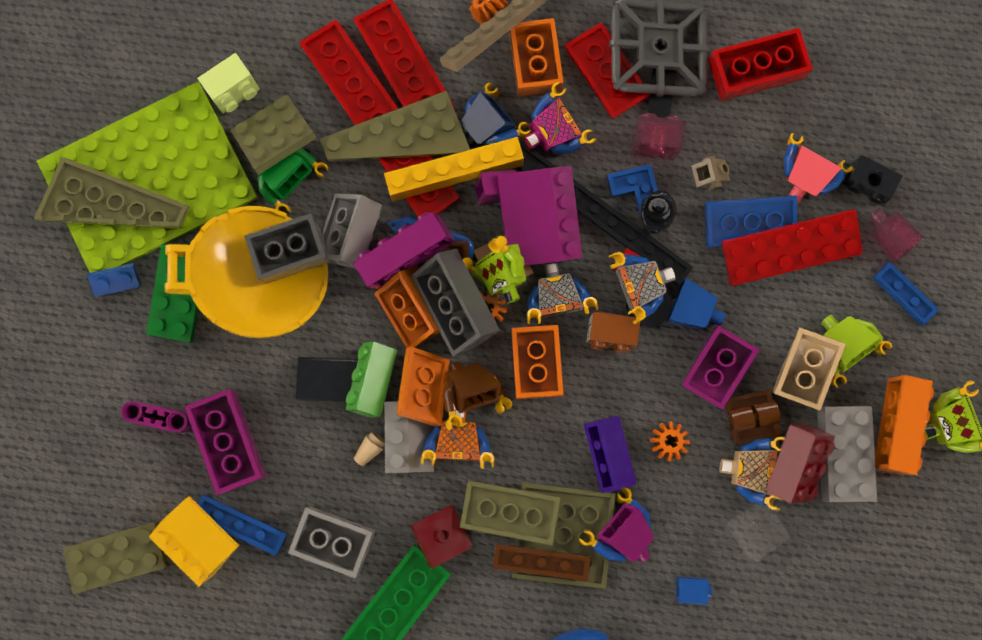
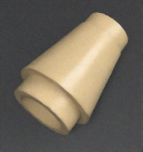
(370, 448)

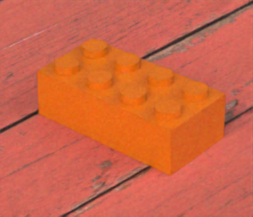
(903, 425)

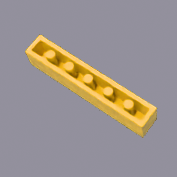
(453, 169)

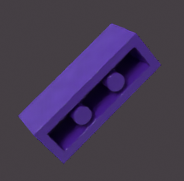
(610, 454)

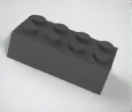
(454, 302)

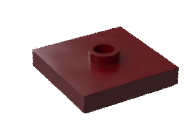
(441, 536)

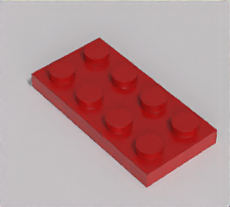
(593, 59)

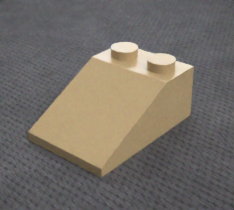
(808, 368)

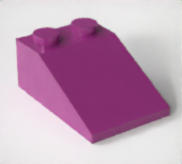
(719, 366)

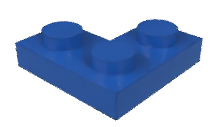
(634, 180)

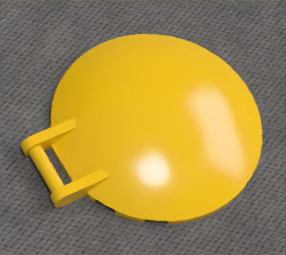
(226, 283)

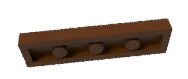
(541, 562)

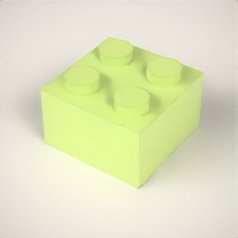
(229, 84)

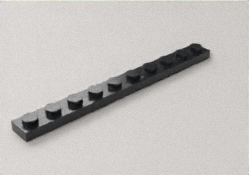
(613, 222)

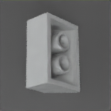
(349, 227)
(404, 442)

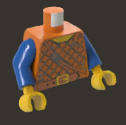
(459, 443)

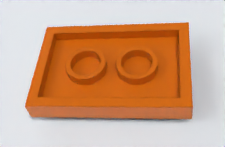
(423, 386)

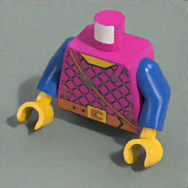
(554, 126)

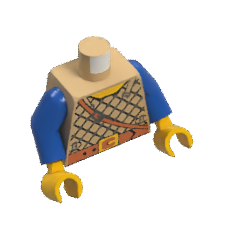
(753, 470)

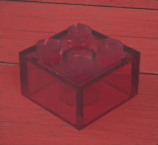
(658, 136)

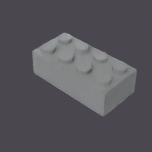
(851, 465)

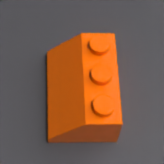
(407, 309)

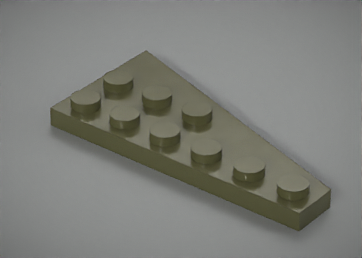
(408, 132)
(95, 197)

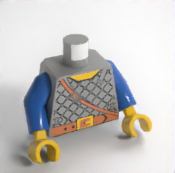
(641, 283)
(557, 295)

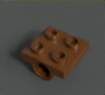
(753, 417)

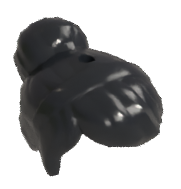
(656, 218)

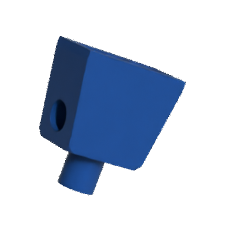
(695, 307)

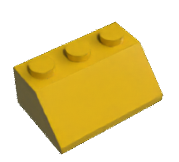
(193, 541)

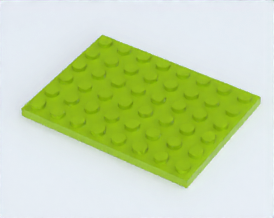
(169, 150)

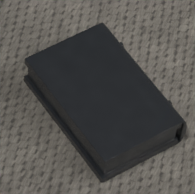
(324, 378)

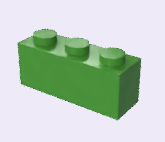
(371, 379)

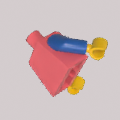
(811, 171)

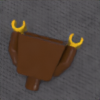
(471, 388)

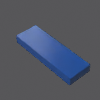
(905, 294)

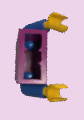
(625, 534)

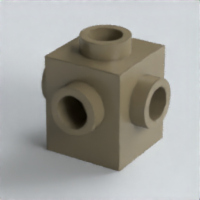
(711, 173)

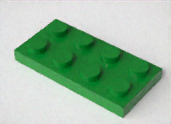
(171, 314)

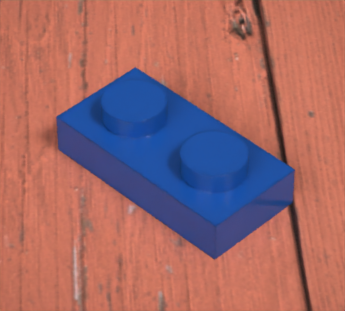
(114, 279)

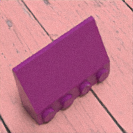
(541, 214)

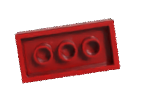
(760, 64)

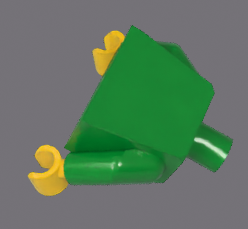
(286, 175)

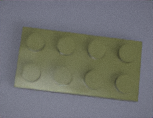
(510, 512)
(113, 558)

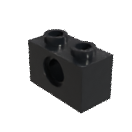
(885, 180)

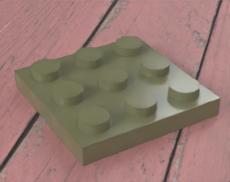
(273, 134)

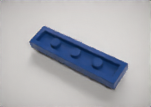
(244, 526)

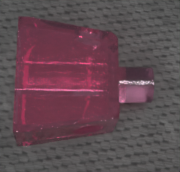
(894, 234)

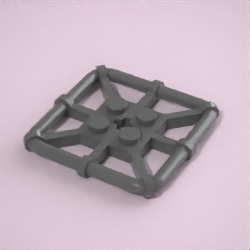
(651, 58)

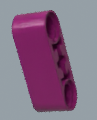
(143, 419)

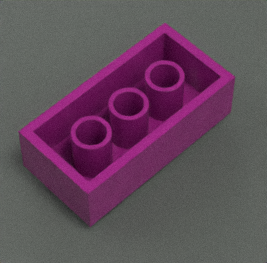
(405, 250)
(225, 441)

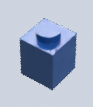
(693, 590)

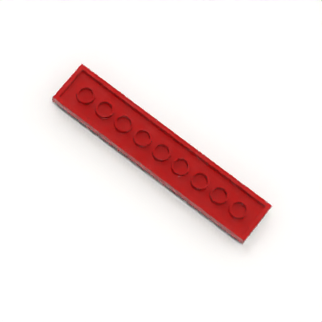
(365, 99)

